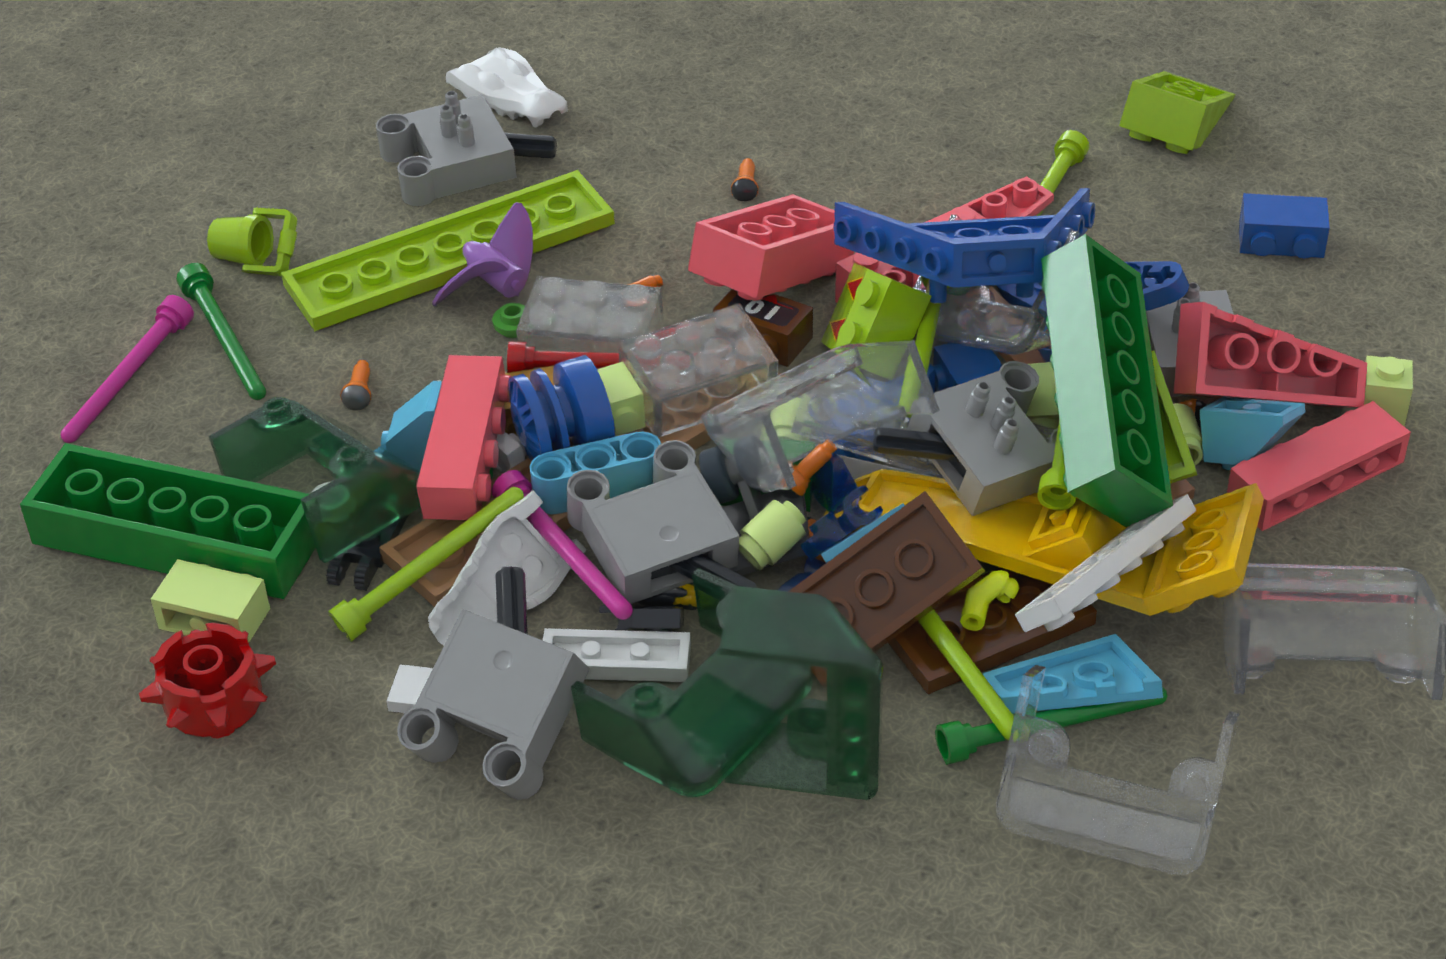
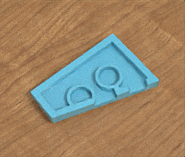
(1082, 676)

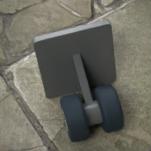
(725, 485)

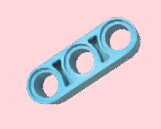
(622, 459)

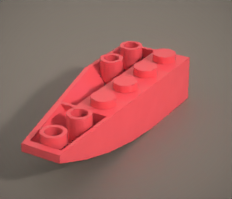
(1014, 200)

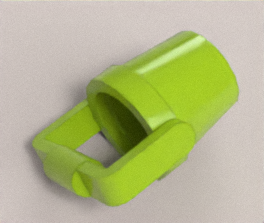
(251, 240)

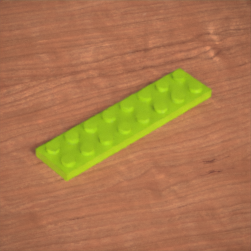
(432, 252)

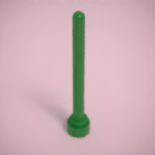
(198, 284)
(959, 740)

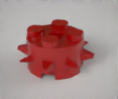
(208, 680)

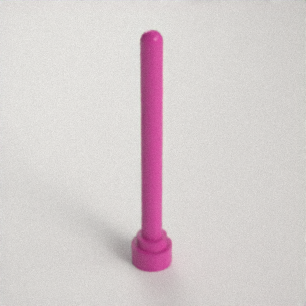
(170, 316)
(566, 548)

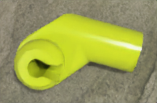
(980, 595)

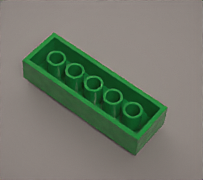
(1105, 383)
(163, 512)

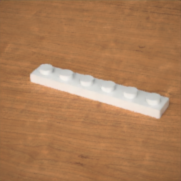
(1104, 567)

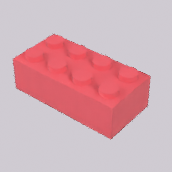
(767, 247)

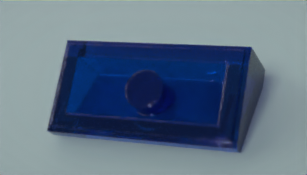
(833, 484)

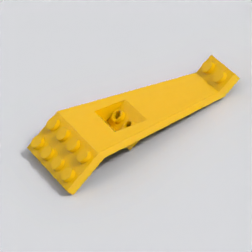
(1050, 543)

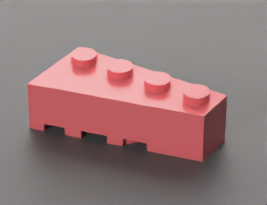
(1245, 360)

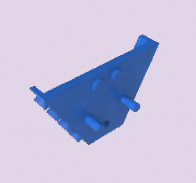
(964, 250)

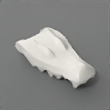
(507, 86)
(505, 542)

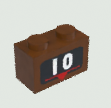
(781, 322)

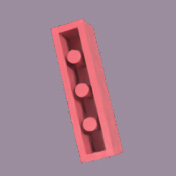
(463, 438)
(1322, 462)

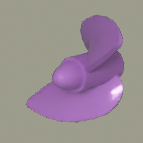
(502, 261)

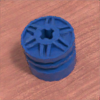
(571, 408)

